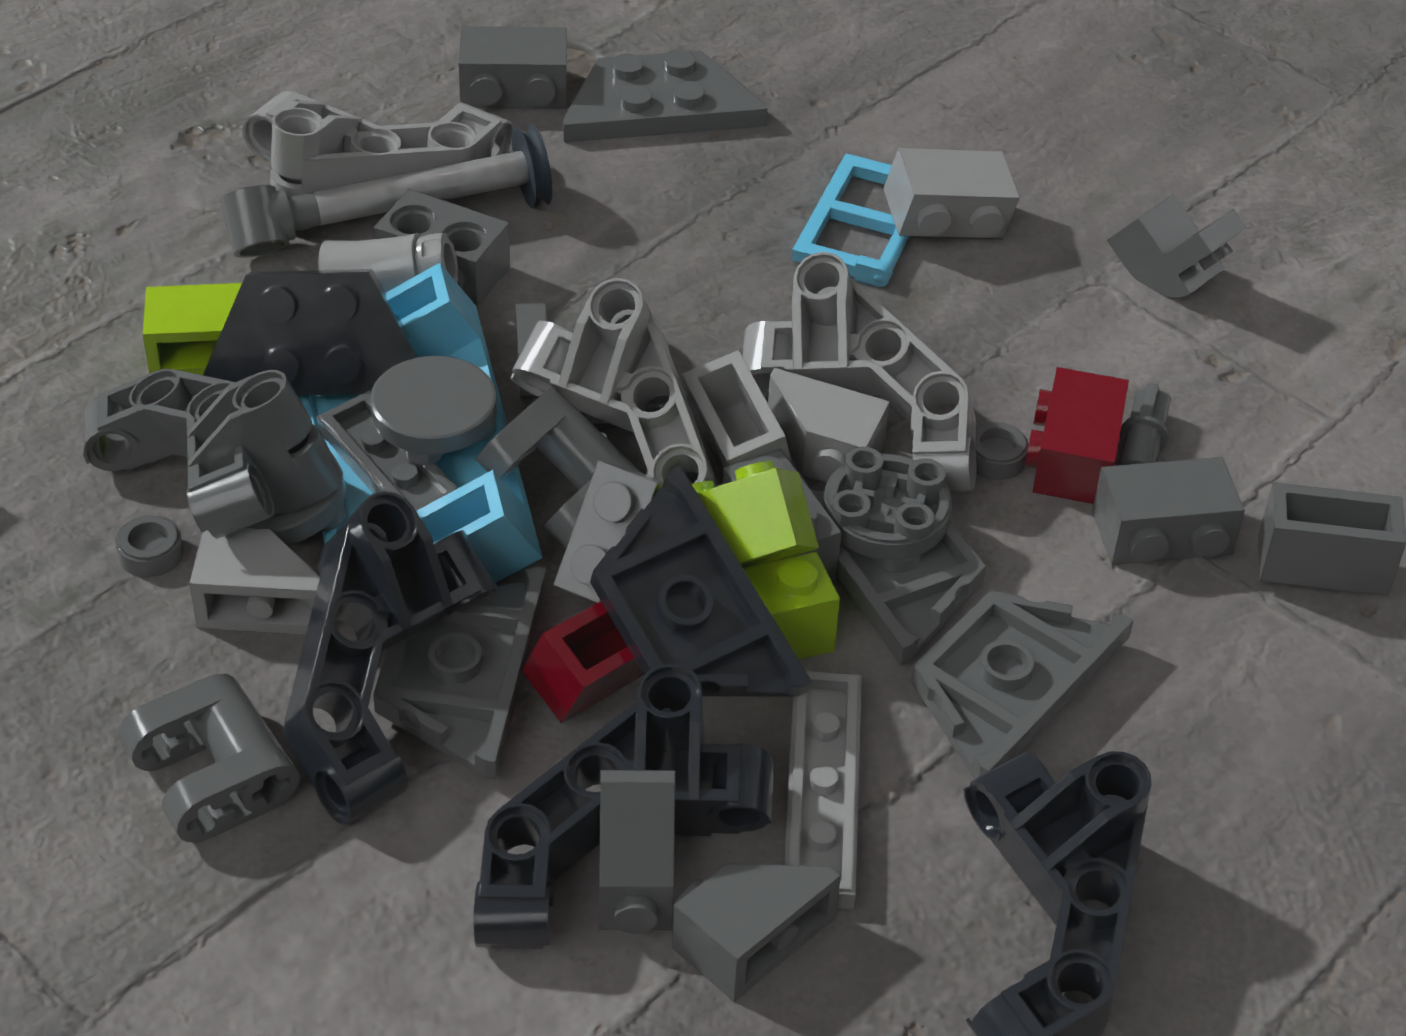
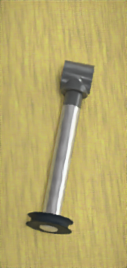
(266, 219)

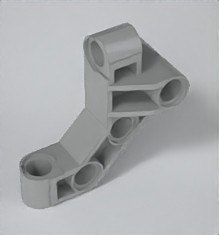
(326, 148)
(837, 340)
(613, 371)

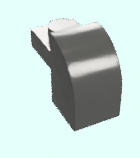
(1170, 252)

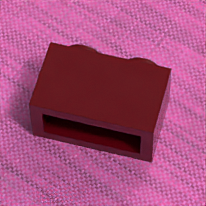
(1079, 433)
(580, 663)

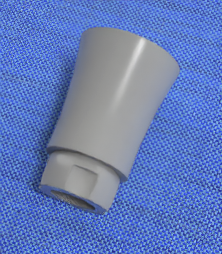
(392, 258)

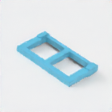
(860, 267)

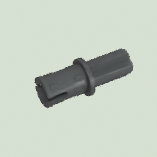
(1145, 430)

